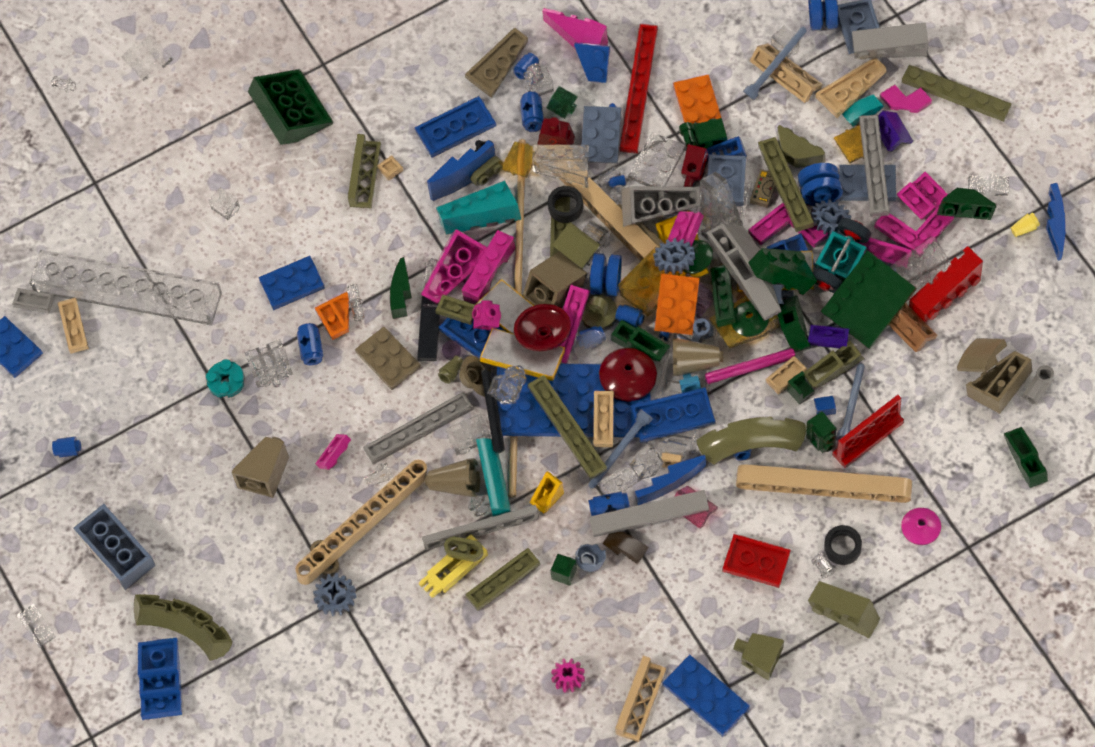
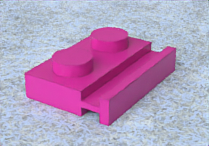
(686, 226)

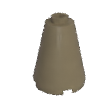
(694, 356)
(455, 478)

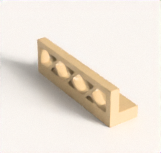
(787, 73)
(632, 698)

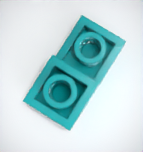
(866, 106)

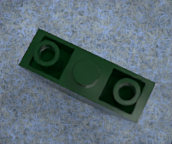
(966, 204)
(793, 324)

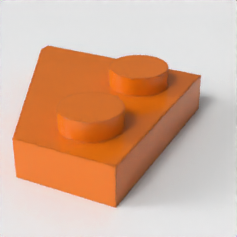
(335, 315)

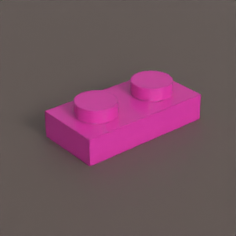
(333, 451)

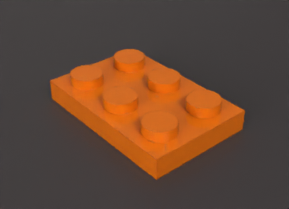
(696, 99)
(676, 304)

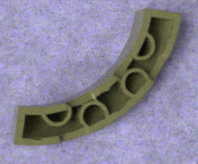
(751, 434)
(184, 619)

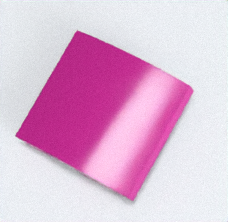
(922, 195)

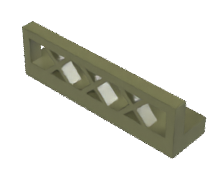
(357, 169)

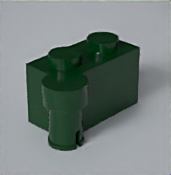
(703, 134)

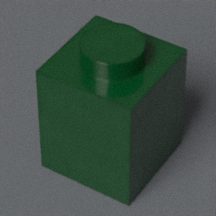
(563, 569)

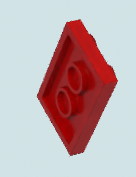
(756, 560)

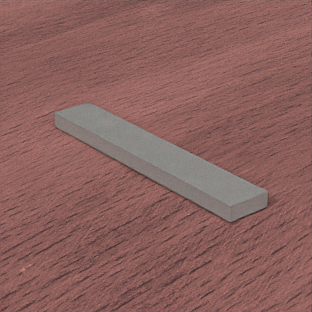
(874, 165)
(418, 428)
(649, 513)
(482, 527)

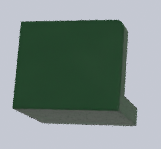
(799, 388)

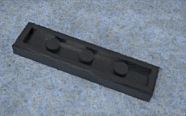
(428, 331)

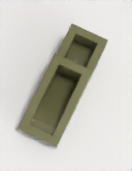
(833, 365)

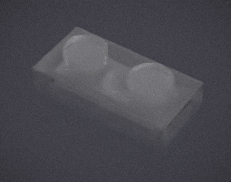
(618, 481)

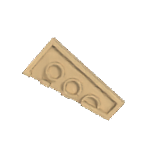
(846, 90)

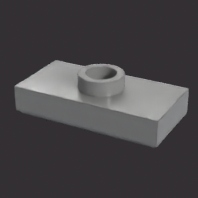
(33, 300)

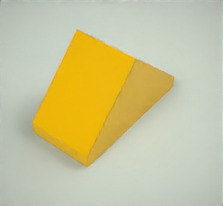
(547, 492)

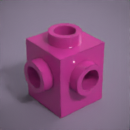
(486, 315)

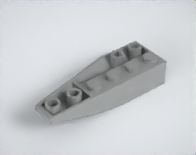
(735, 250)

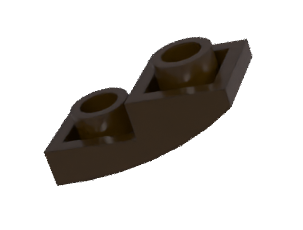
(623, 543)

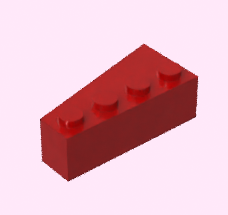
(947, 285)

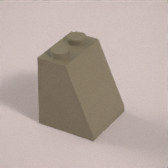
(552, 279)
(262, 467)

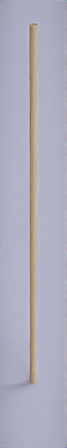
(517, 287)

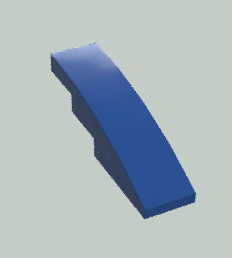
(1056, 223)
(677, 476)

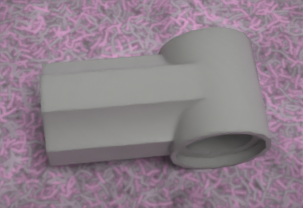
(1038, 385)

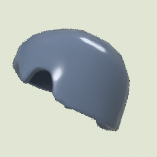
(590, 557)

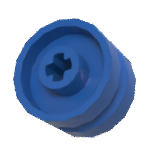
(823, 10)
(820, 183)
(605, 274)

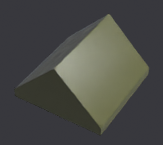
(576, 245)

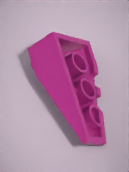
(574, 29)
(453, 265)

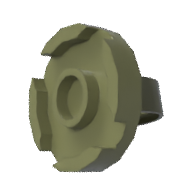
(599, 311)

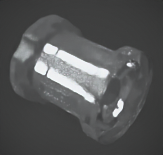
(823, 564)

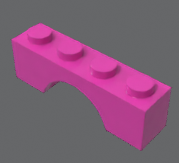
(497, 252)

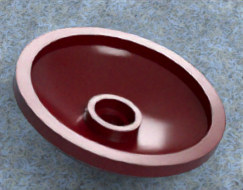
(540, 321)
(628, 384)

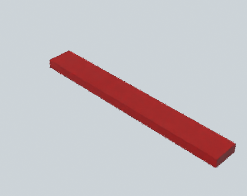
(638, 88)

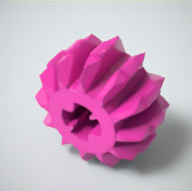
(568, 668)

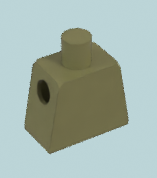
(760, 653)

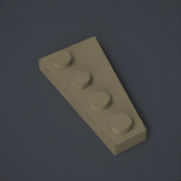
(495, 65)

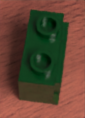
(821, 432)

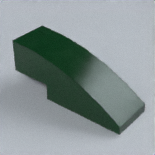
(399, 290)
(637, 338)
(1026, 457)

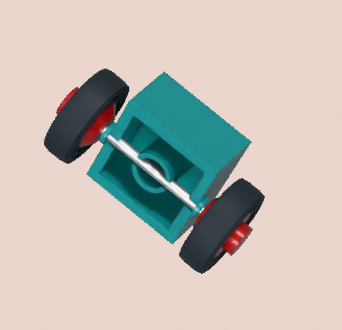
(841, 254)

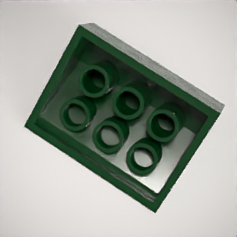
(289, 105)
(868, 299)

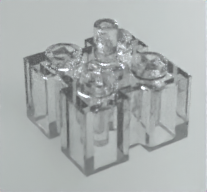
(269, 364)

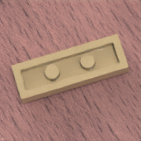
(73, 325)
(603, 419)

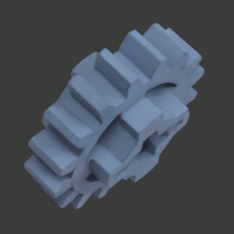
(828, 216)
(674, 256)
(328, 589)

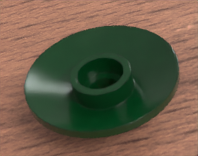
(703, 257)
(748, 326)

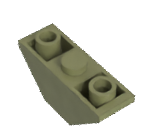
(797, 149)

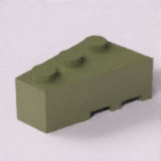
(844, 608)

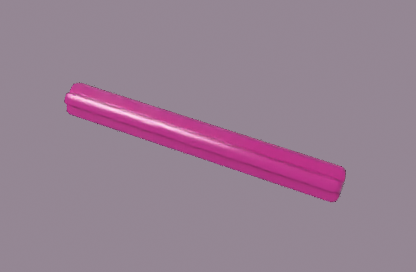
(749, 366)

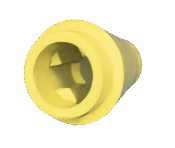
(1025, 224)

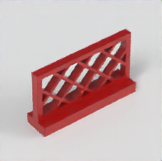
(869, 432)

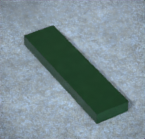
(723, 296)

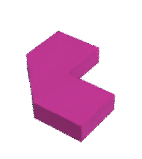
(897, 100)

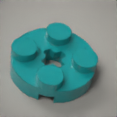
(224, 388)

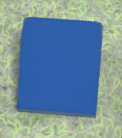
(825, 404)

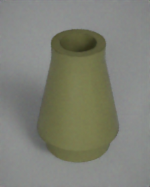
(450, 370)

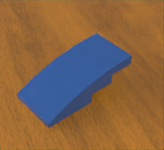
(457, 173)
(159, 678)

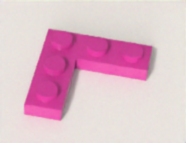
(776, 221)
(908, 237)

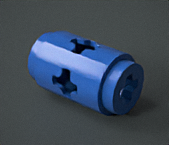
(531, 111)
(310, 344)
(617, 500)

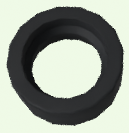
(565, 191)
(845, 531)

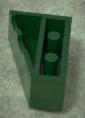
(783, 267)

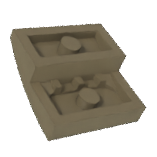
(981, 355)

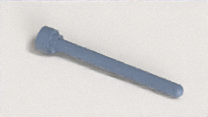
(753, 89)
(852, 402)
(642, 419)

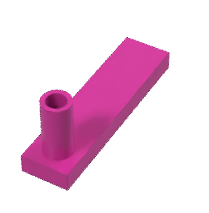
(574, 307)

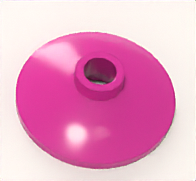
(921, 534)

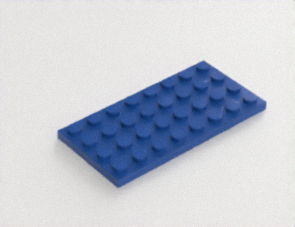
(576, 389)

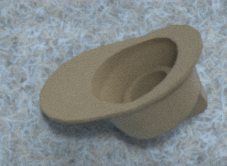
(471, 375)

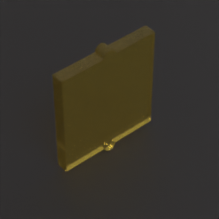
(850, 144)
(519, 159)

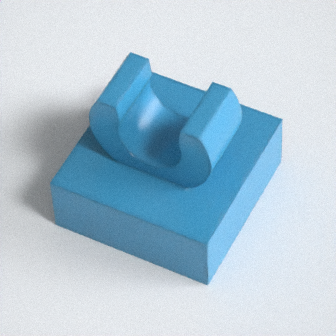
(689, 383)

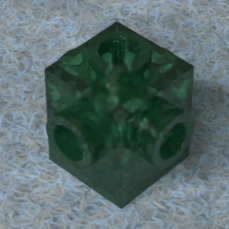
(562, 102)

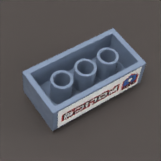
(114, 546)

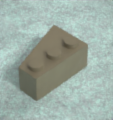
(1000, 383)

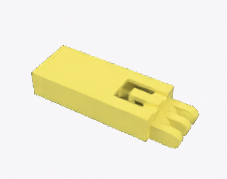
(458, 570)

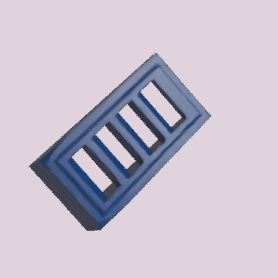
(729, 144)

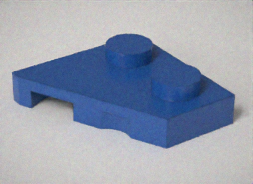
(594, 60)

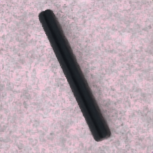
(493, 413)

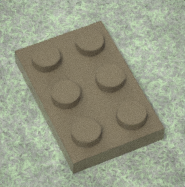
(387, 358)

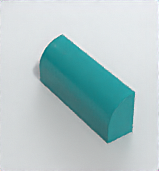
(493, 477)

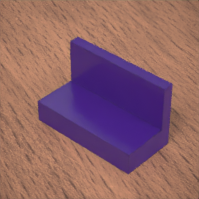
(892, 130)
(828, 336)

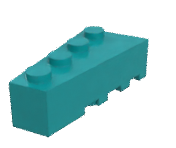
(479, 209)

